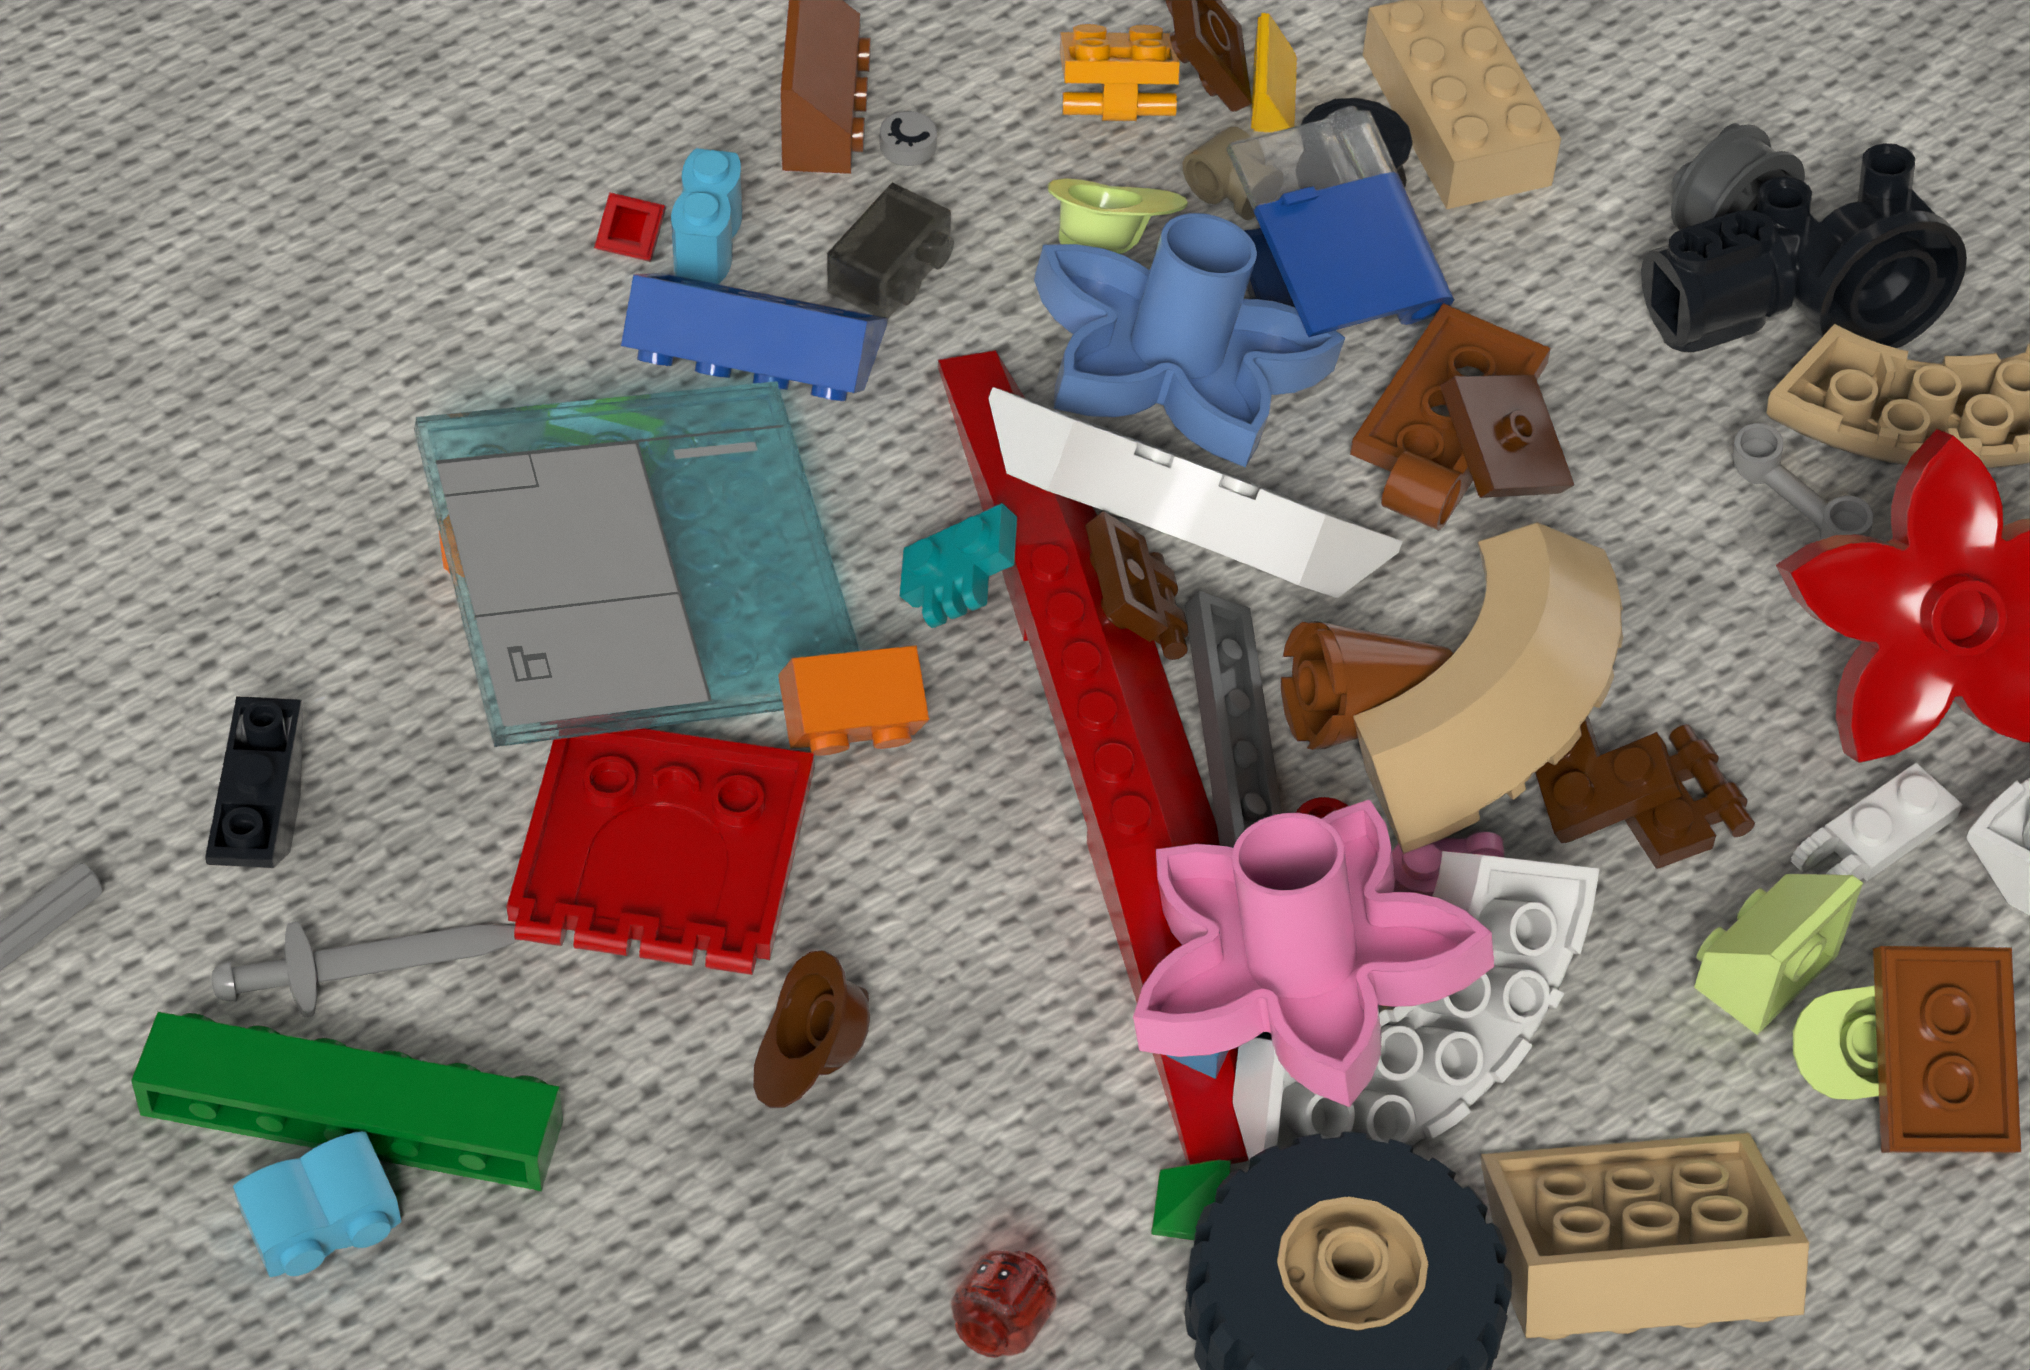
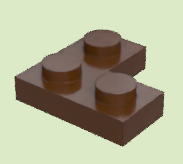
(1599, 790)

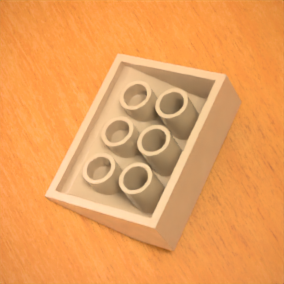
(1645, 1235)

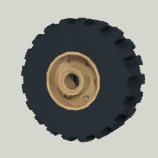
(1346, 1264)

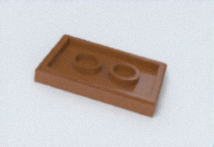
(1946, 1050)

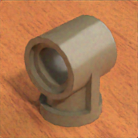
(1212, 173)

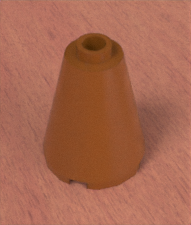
(1346, 673)

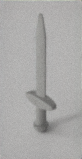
(305, 968)

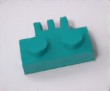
(954, 565)

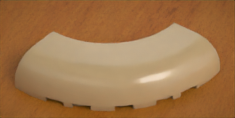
(1887, 406)

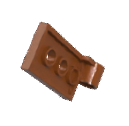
(1413, 440)

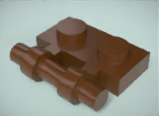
(1136, 585)
(1683, 825)

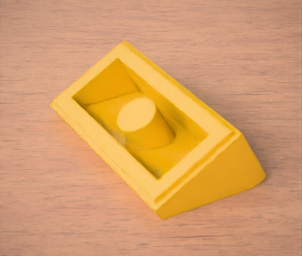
(1273, 78)

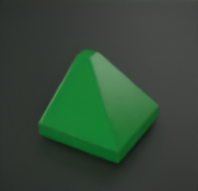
(1184, 1194)

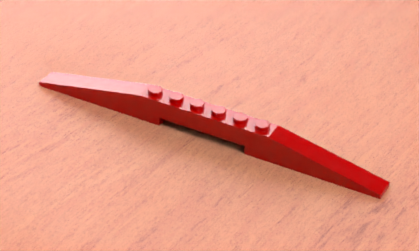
(1113, 726)

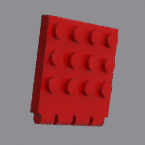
(662, 847)

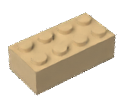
(1462, 99)

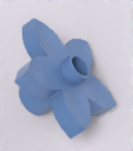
(1179, 335)

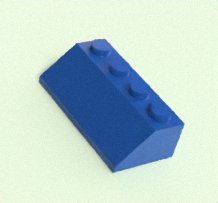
(751, 333)

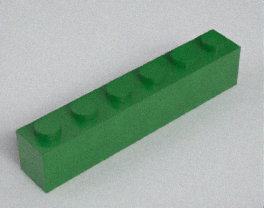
(321, 1089)

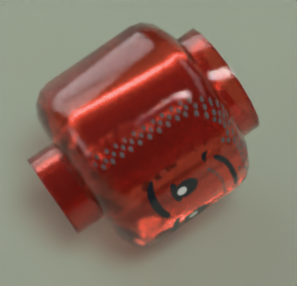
(1003, 1303)

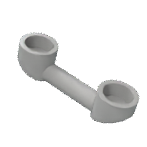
(1758, 460)

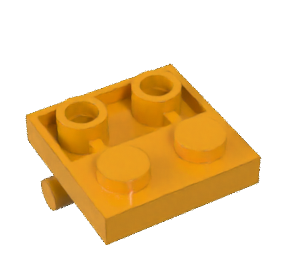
(1118, 64)

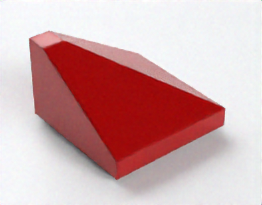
(630, 227)

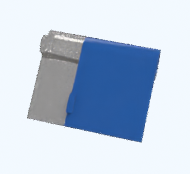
(1340, 223)

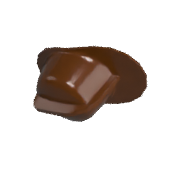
(813, 1031)

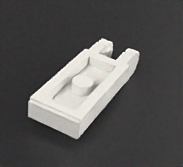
(1881, 826)

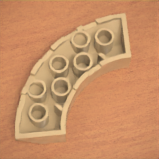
(1505, 694)

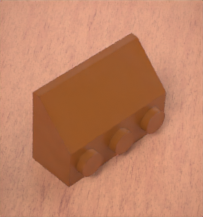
(823, 86)

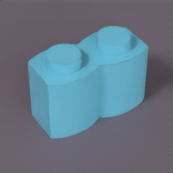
(707, 215)
(318, 1205)

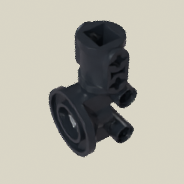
(1868, 266)

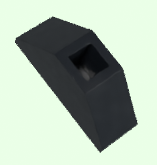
(258, 784)

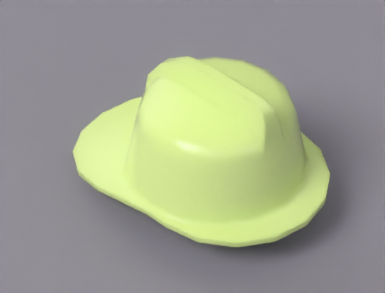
(1108, 214)
(1839, 1044)

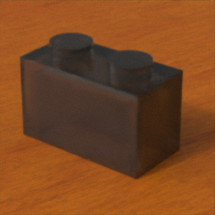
(890, 251)

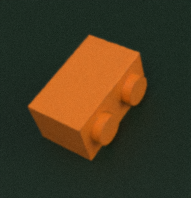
(853, 699)

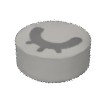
(908, 138)

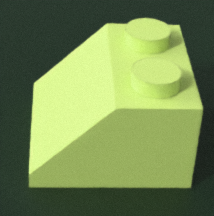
(1776, 945)

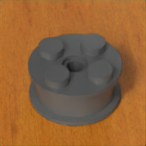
(1729, 175)

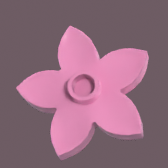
(1300, 943)

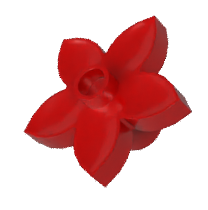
(1934, 607)

